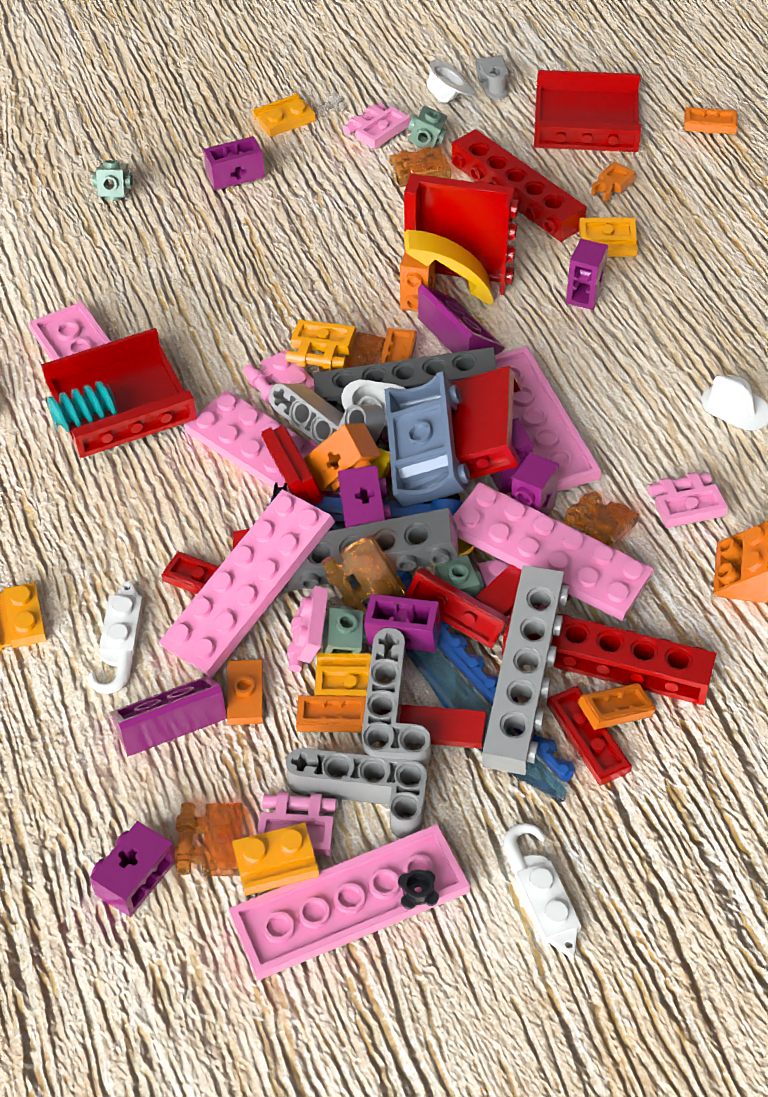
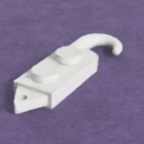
(119, 637)
(543, 892)

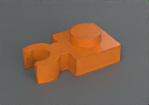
(613, 178)

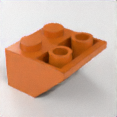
(743, 565)

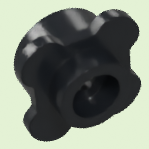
(415, 879)

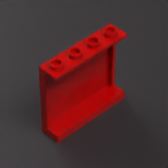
(587, 111)
(468, 214)
(142, 384)
(485, 422)

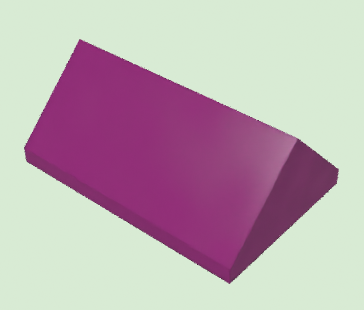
(453, 323)
(169, 715)

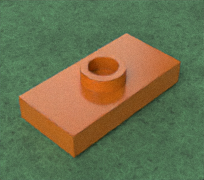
(710, 120)
(398, 345)
(245, 692)
(616, 706)
(330, 713)

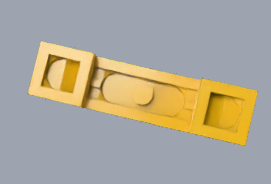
(429, 246)

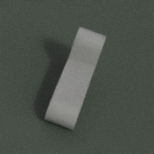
(317, 416)
(389, 697)
(304, 778)

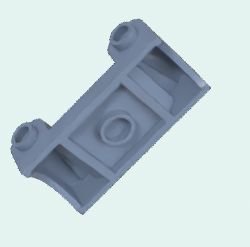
(423, 442)

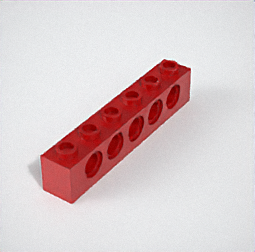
(537, 196)
(623, 659)

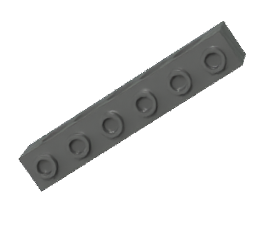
(405, 373)
(401, 533)

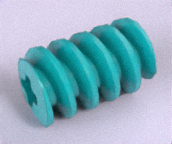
(81, 406)

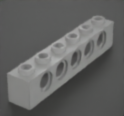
(501, 749)

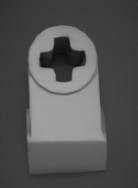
(492, 75)

